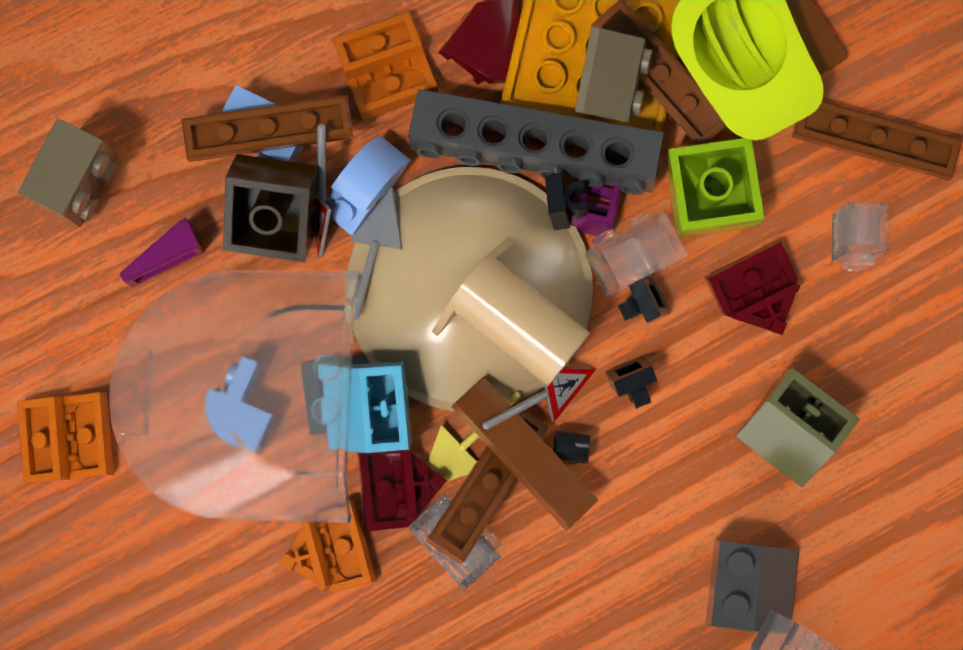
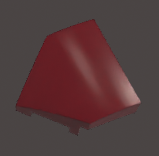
(485, 40)
(757, 288)
(395, 488)

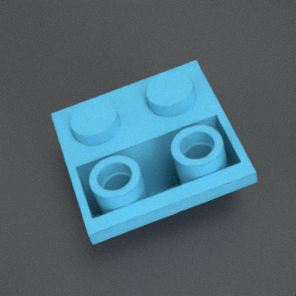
(379, 408)

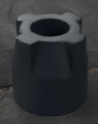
(571, 447)

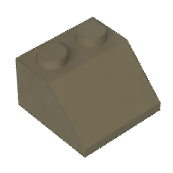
(613, 75)

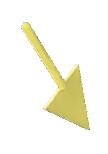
(450, 457)

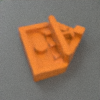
(332, 554)

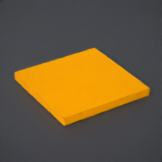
(552, 53)

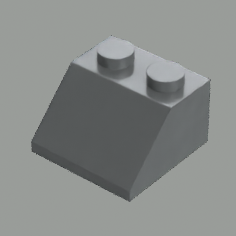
(749, 584)

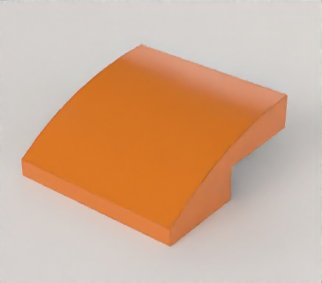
(385, 65)
(65, 438)

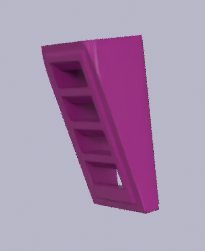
(600, 216)
(169, 251)

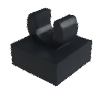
(560, 199)
(646, 301)
(632, 379)

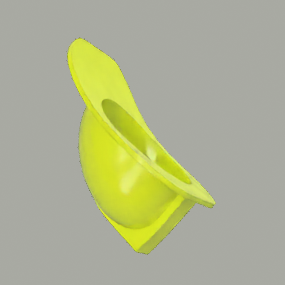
(748, 63)

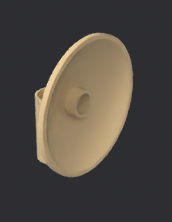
(475, 288)

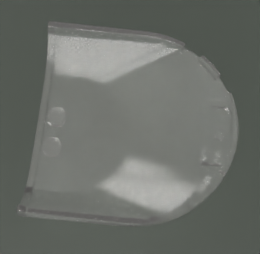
(242, 395)

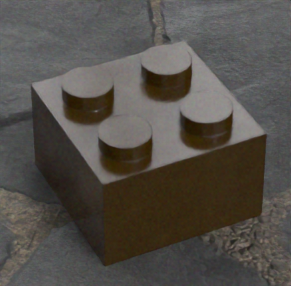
(270, 207)

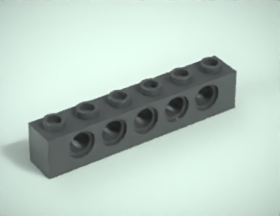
(558, 132)

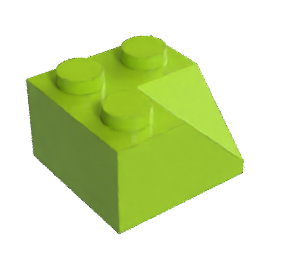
(714, 187)

